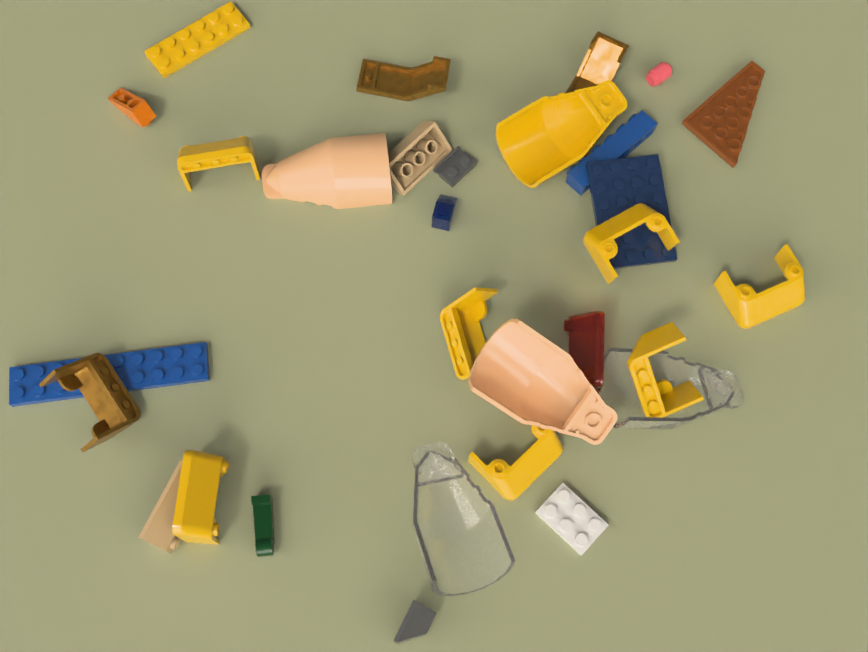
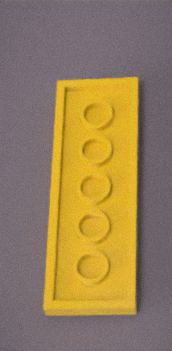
(197, 39)

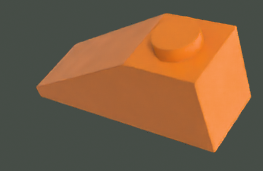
(132, 107)

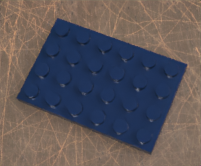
(621, 185)

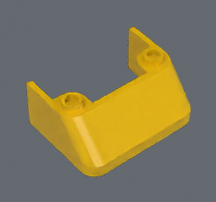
(215, 155)
(601, 238)
(752, 308)
(463, 328)
(659, 396)
(515, 479)
(198, 497)

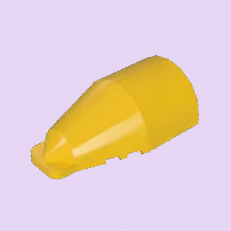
(557, 131)

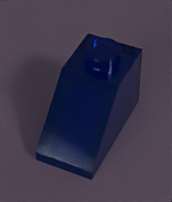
(444, 212)

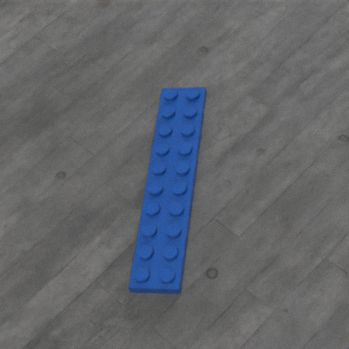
(136, 370)

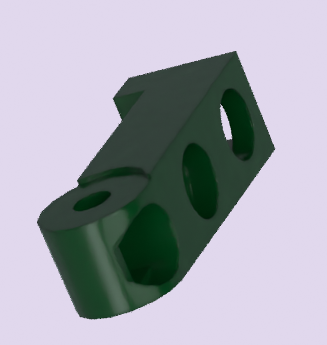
(263, 524)

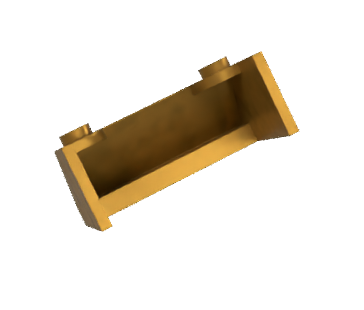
(102, 391)

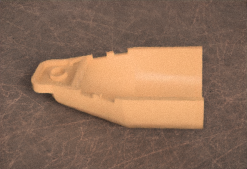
(334, 173)
(539, 384)

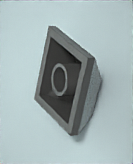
(415, 623)

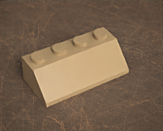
(417, 156)
(159, 526)

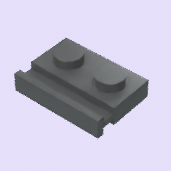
(455, 166)

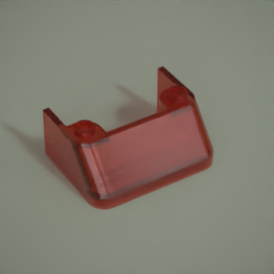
(587, 345)

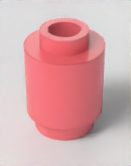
(659, 74)

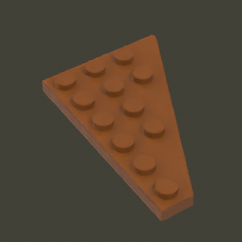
(725, 115)

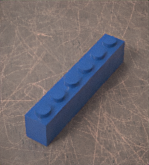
(615, 146)

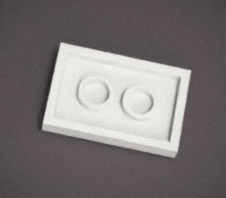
(571, 519)

